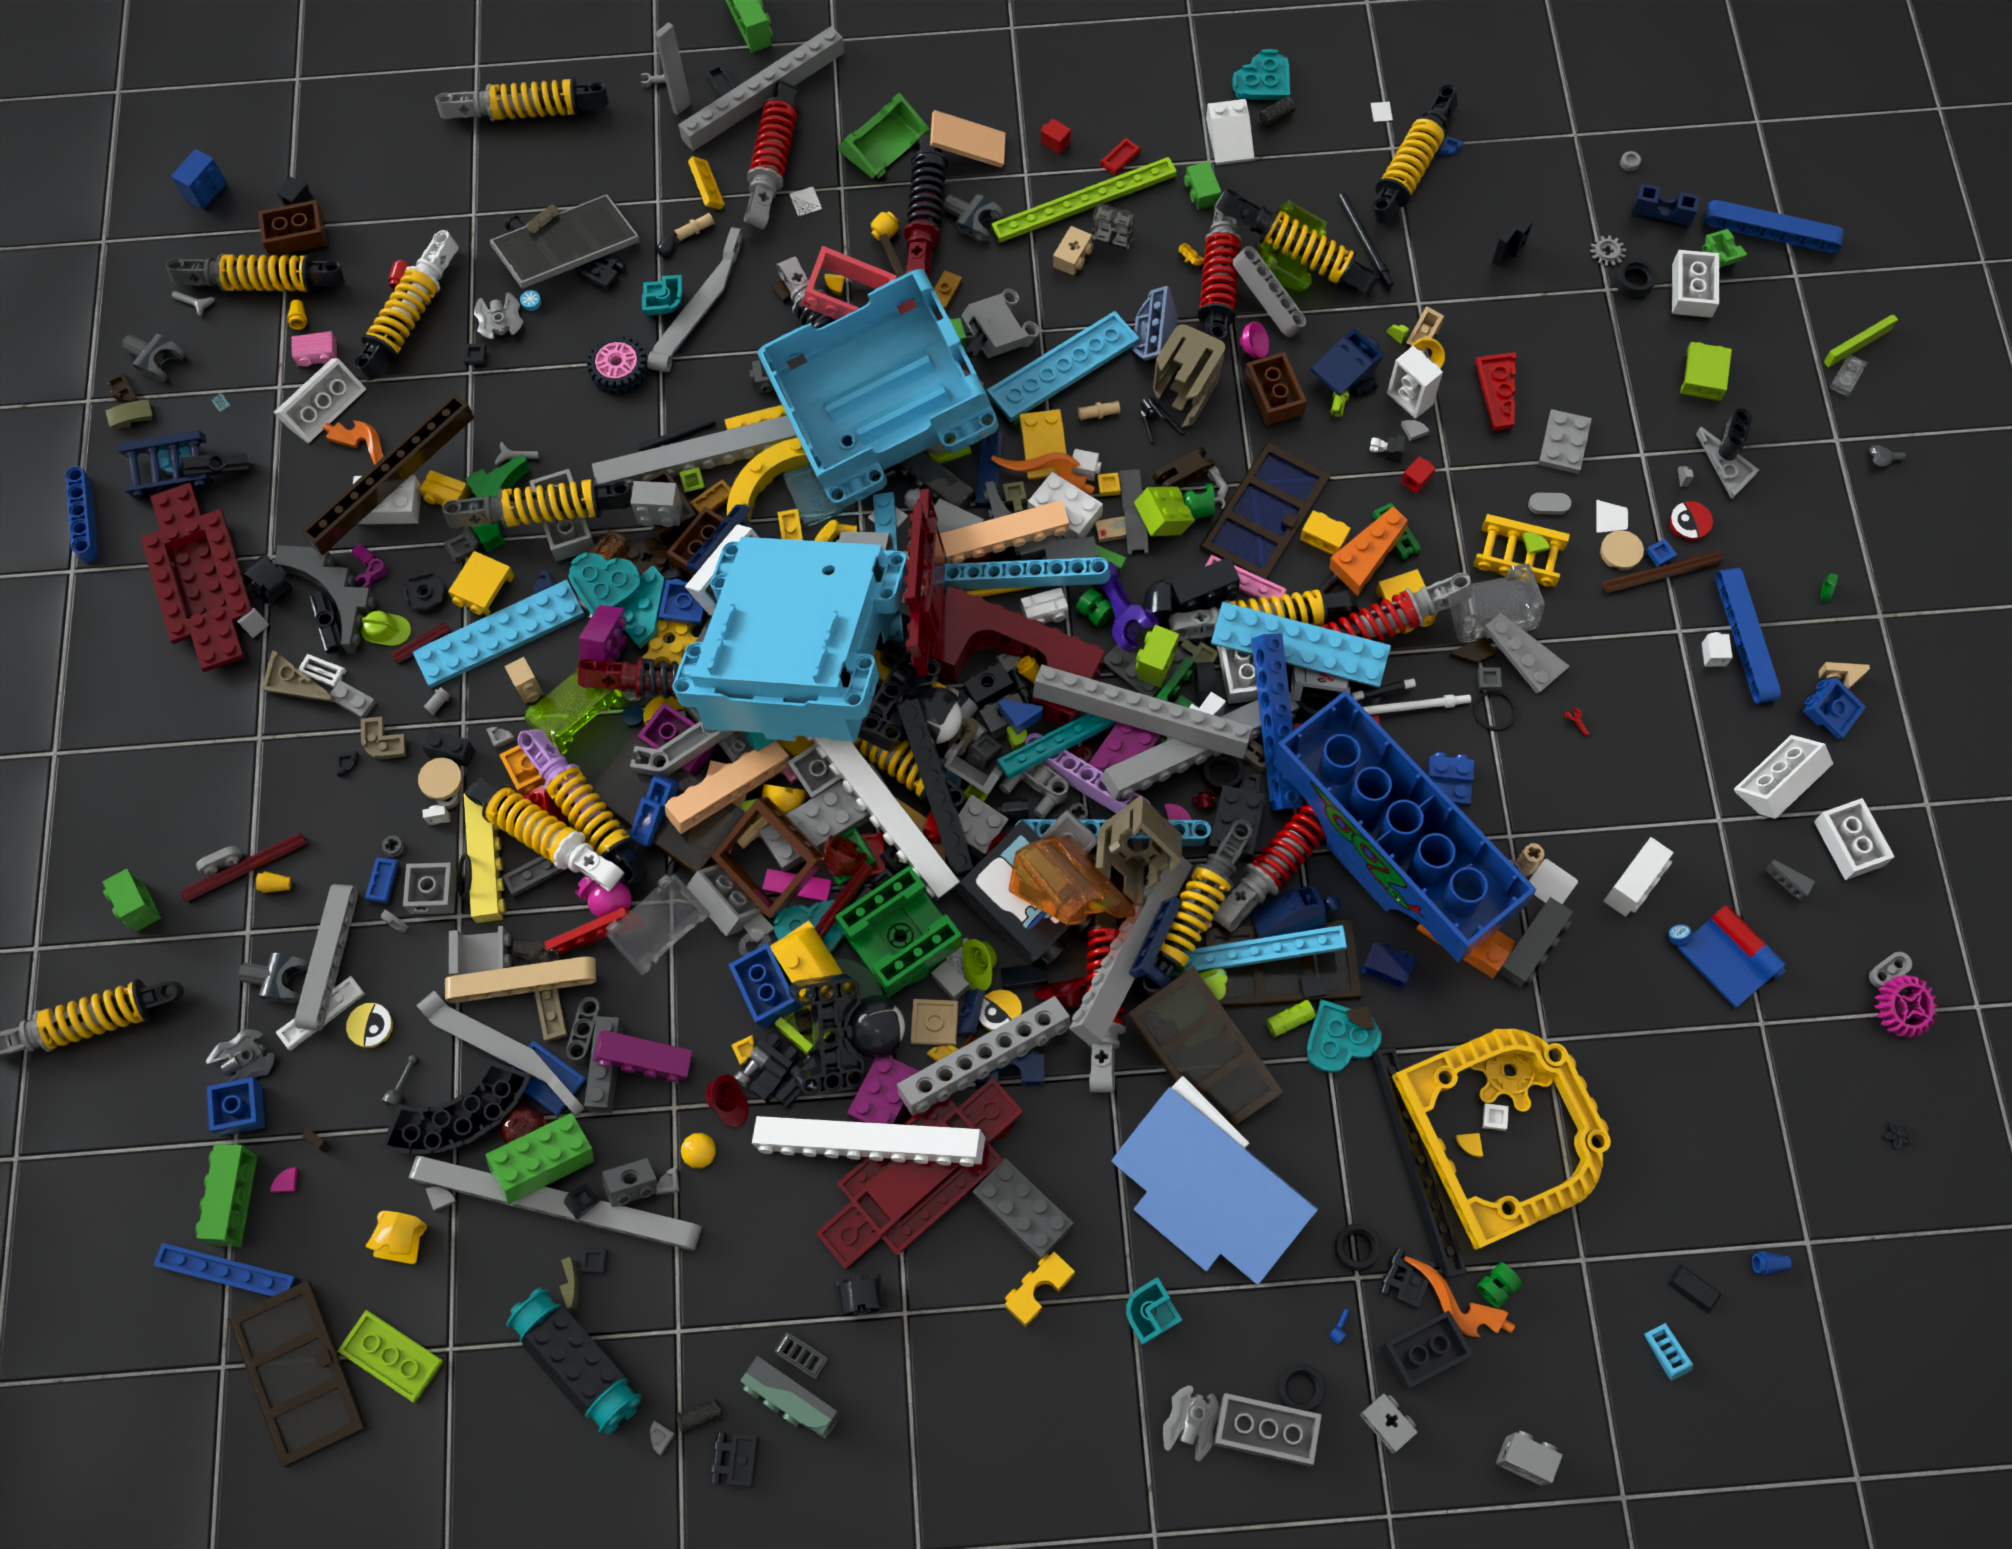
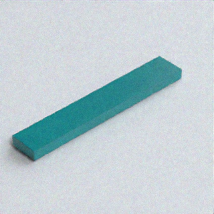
(1052, 744)

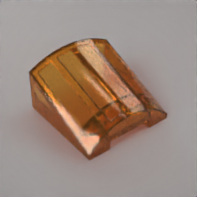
(1063, 881)

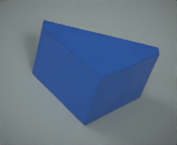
(1020, 715)

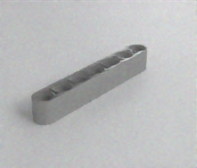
(326, 957)

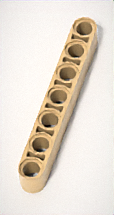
(520, 979)

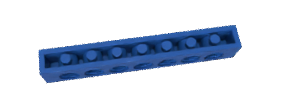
(1274, 715)

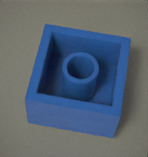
(198, 179)
(235, 1107)

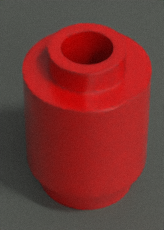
(397, 272)

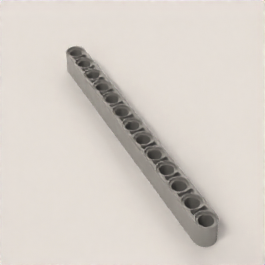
(551, 1202)

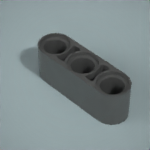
(581, 1021)

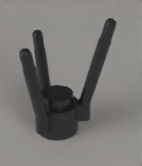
(1152, 409)

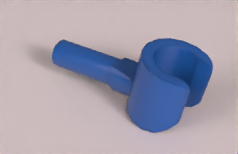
(1337, 1333)

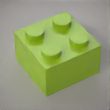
(1164, 511)
(1157, 655)

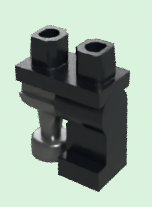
(772, 1063)

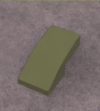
(124, 414)
(570, 1290)

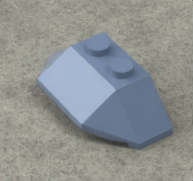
(1155, 323)

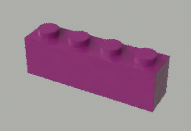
(642, 1055)

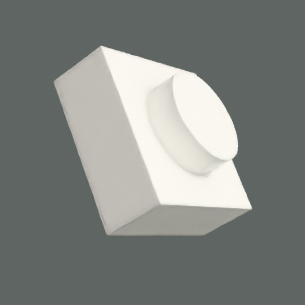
(436, 815)
(1495, 1117)

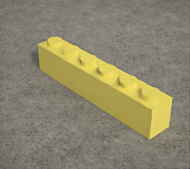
(483, 849)

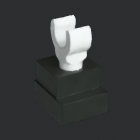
(1393, 448)

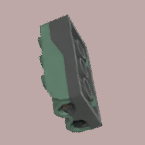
(788, 1396)

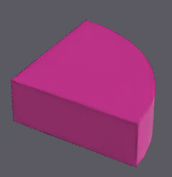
(1176, 812)
(285, 1181)

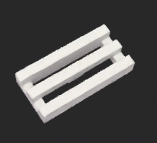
(336, 677)

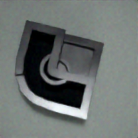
(1158, 599)

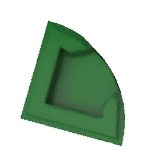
(1828, 587)

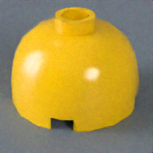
(785, 798)

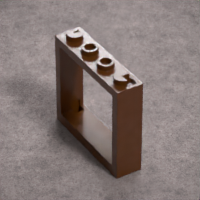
(791, 834)

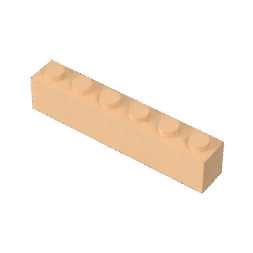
(1005, 532)
(725, 786)

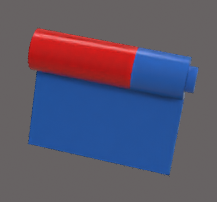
(1732, 956)

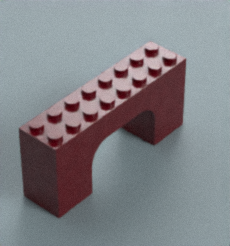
(975, 624)

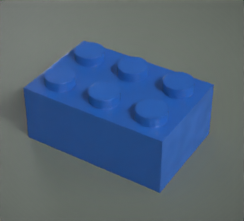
(764, 986)

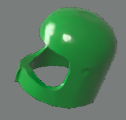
(1201, 504)

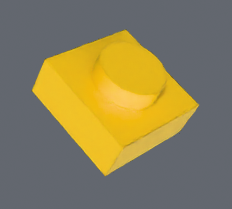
(1109, 484)

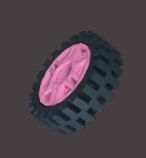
(621, 351)

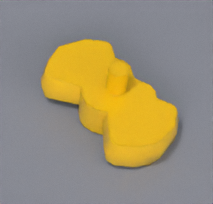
(1190, 254)

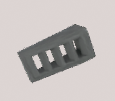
(1791, 880)
(796, 1363)

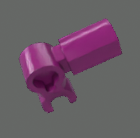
(375, 567)

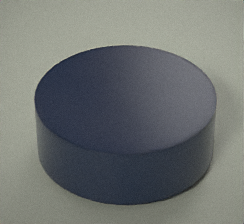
(632, 716)

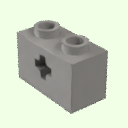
(1375, 1418)

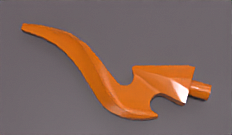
(352, 437)
(1061, 461)
(1478, 1313)

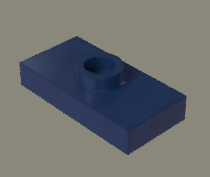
(970, 1012)

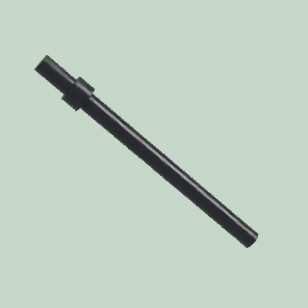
(1381, 268)

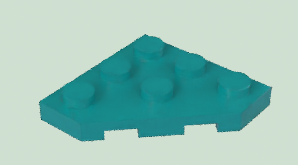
(644, 607)

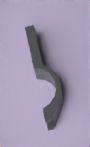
(1135, 528)

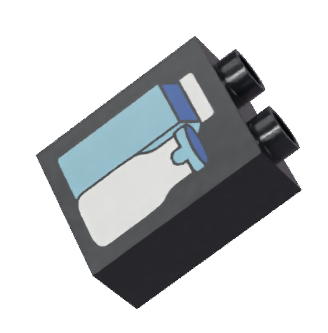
(1019, 923)

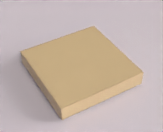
(934, 1022)

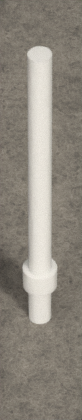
(1447, 701)

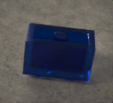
(1388, 964)

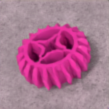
(1897, 1008)

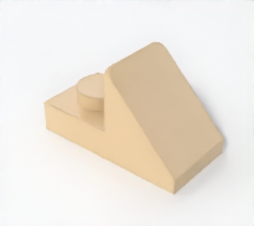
(1427, 326)
(1847, 673)

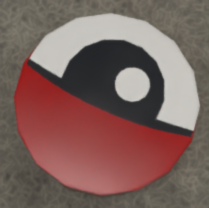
(1691, 521)

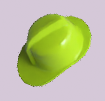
(385, 628)
(978, 962)

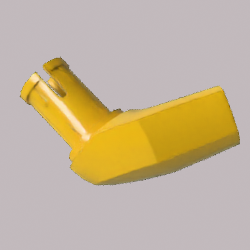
(832, 530)

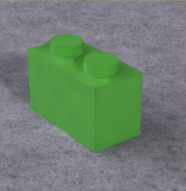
(1202, 185)

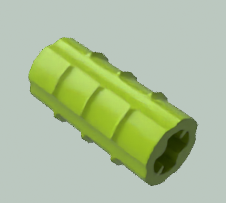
(1291, 1018)

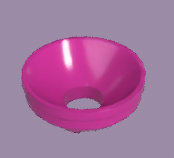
(1255, 340)

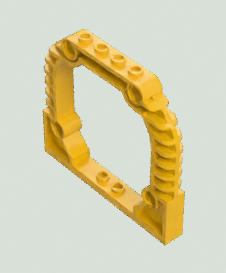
(1484, 1219)

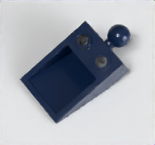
(1348, 362)
(1294, 912)

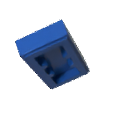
(382, 880)

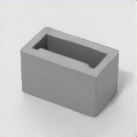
(950, 980)

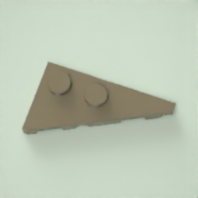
(288, 680)

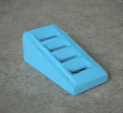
(1676, 1348)

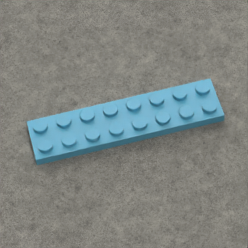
(1062, 366)
(498, 633)
(1304, 644)

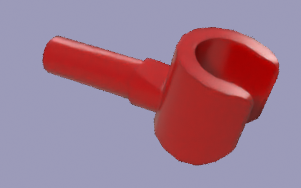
(1577, 719)

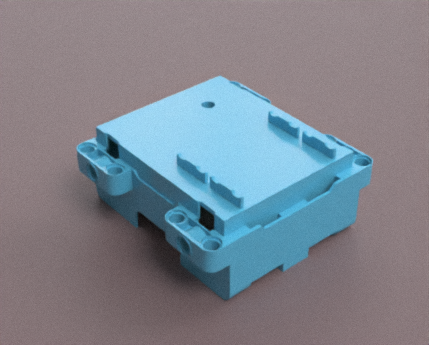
(883, 383)
(785, 631)

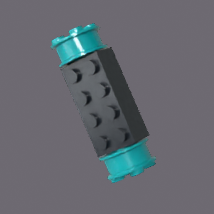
(573, 1361)

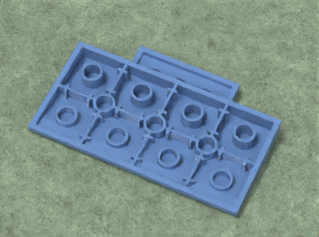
(1210, 1190)

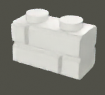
(1045, 606)

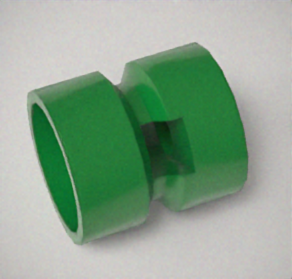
(1093, 606)
(1499, 1285)

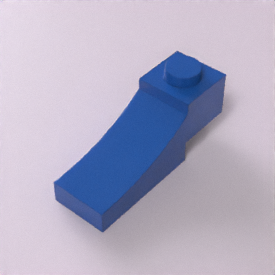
(652, 809)

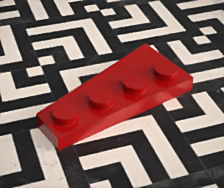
(1498, 387)

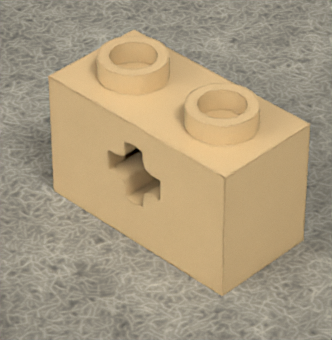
(1072, 251)
(524, 680)

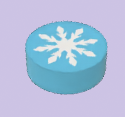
(530, 300)

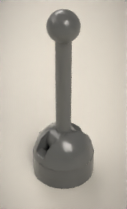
(394, 1097)

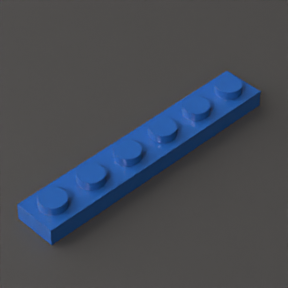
(222, 1270)

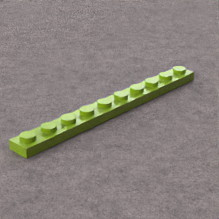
(1083, 199)

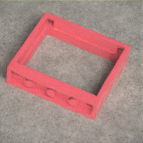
(849, 268)

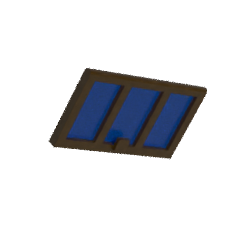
(1265, 511)

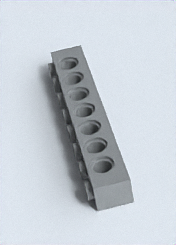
(970, 1055)

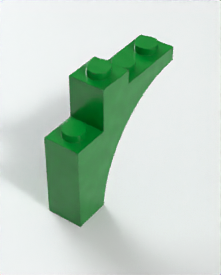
(489, 484)

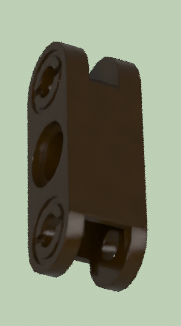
(1184, 470)

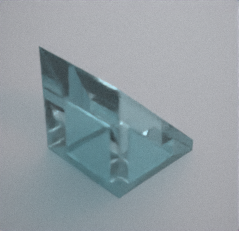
(220, 402)

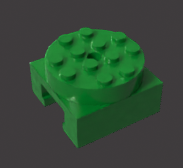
(897, 910)

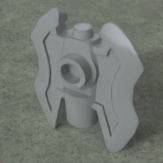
(498, 318)
(1192, 1420)

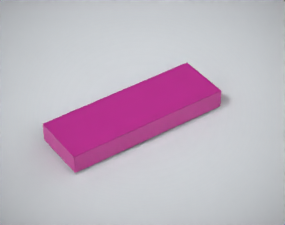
(815, 890)

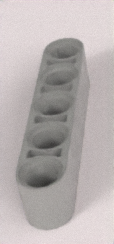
(1269, 291)

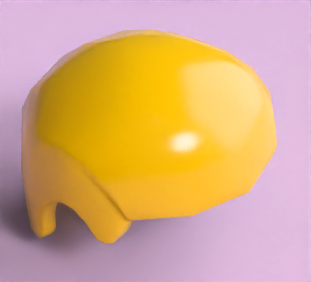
(698, 1150)

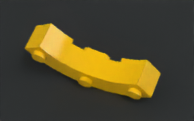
(762, 469)

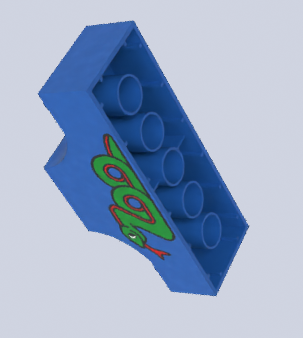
(1400, 829)

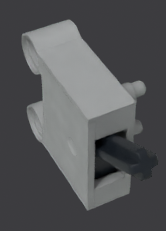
(996, 327)

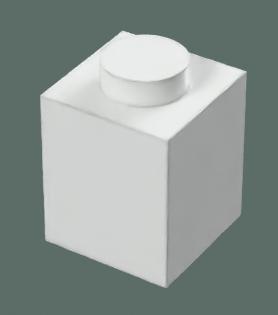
(1089, 464)
(1717, 650)

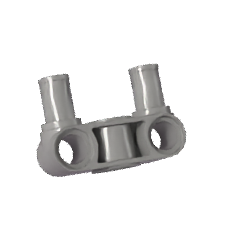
(1042, 780)

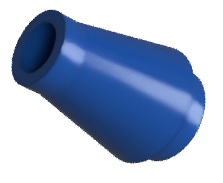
(1769, 1263)

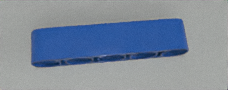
(81, 514)

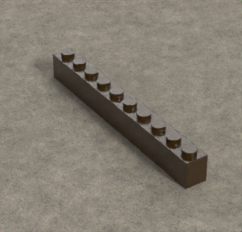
(387, 474)

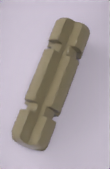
(542, 218)

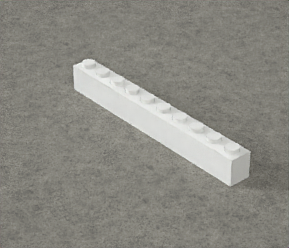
(887, 815)
(869, 1140)

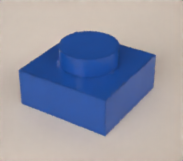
(1661, 553)

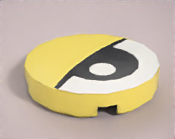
(369, 1025)

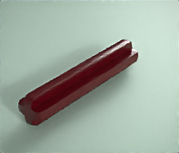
(407, 650)

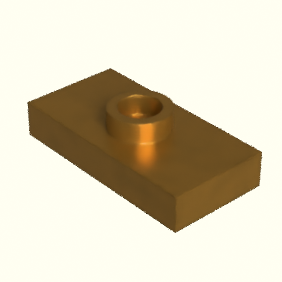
(947, 288)
(712, 498)

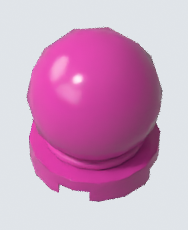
(602, 901)

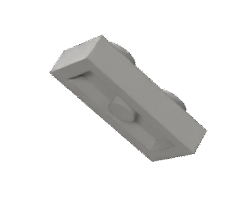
(352, 699)

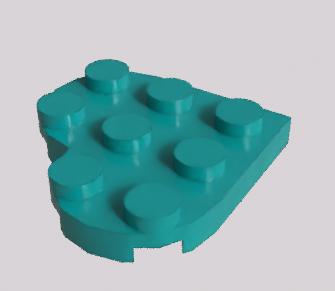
(1264, 78)
(603, 580)
(795, 916)
(1338, 1040)

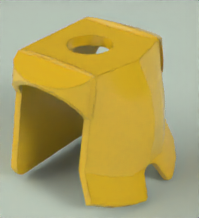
(397, 1237)

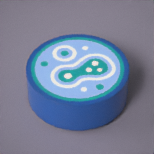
(1680, 934)

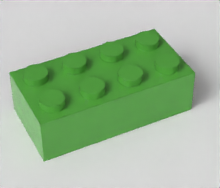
(752, 23)
(540, 1158)
(226, 1195)

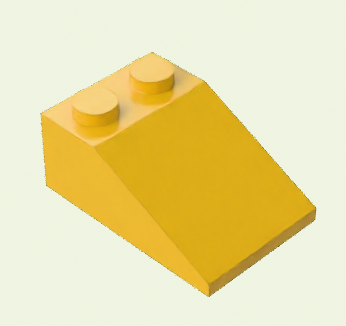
(1042, 435)

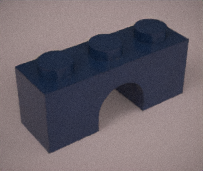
(1678, 210)
(1028, 1066)

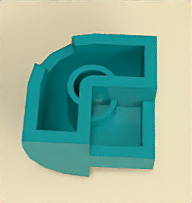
(662, 296)
(1151, 1311)

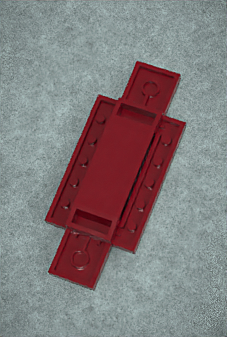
(206, 574)
(924, 610)
(888, 1189)

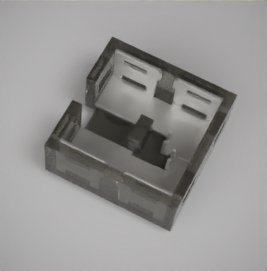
(1113, 226)

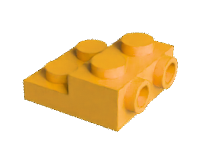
(521, 770)

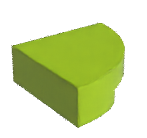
(1399, 333)
(1535, 542)

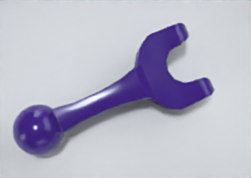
(1127, 616)

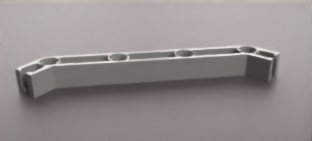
(677, 751)

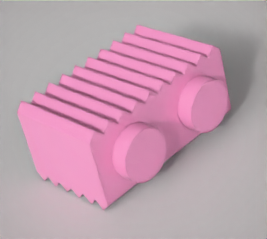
(314, 348)

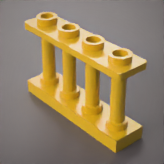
(1514, 530)

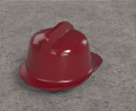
(1067, 992)
(727, 1100)

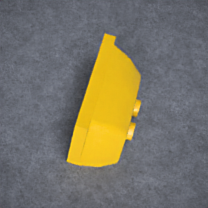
(806, 956)

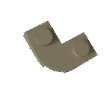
(379, 745)

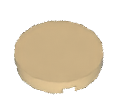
(1622, 550)
(440, 778)

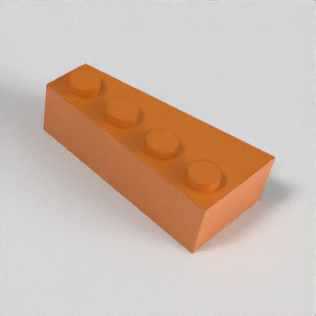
(1367, 551)

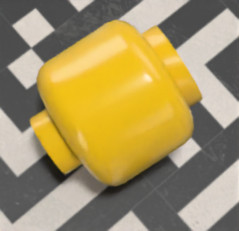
(885, 224)

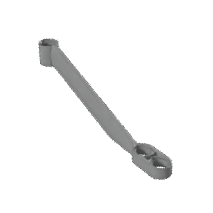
(661, 356)
(495, 1044)

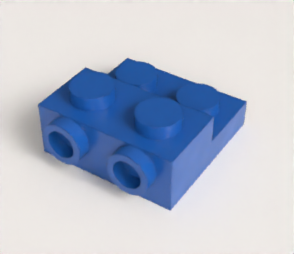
(679, 604)
(1834, 707)
(1452, 776)

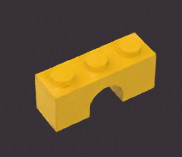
(1053, 1272)

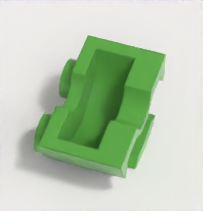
(1723, 243)

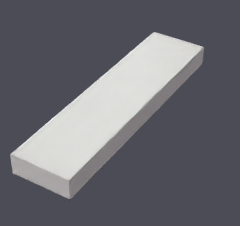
(342, 997)

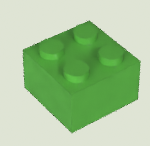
(130, 900)

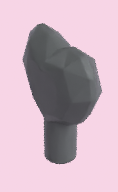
(1883, 456)

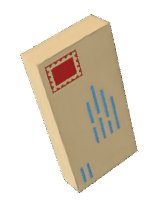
(1111, 529)

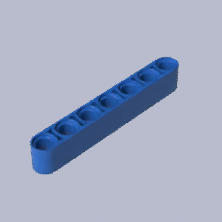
(1774, 226)
(1748, 635)

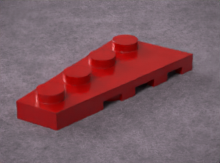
(585, 934)

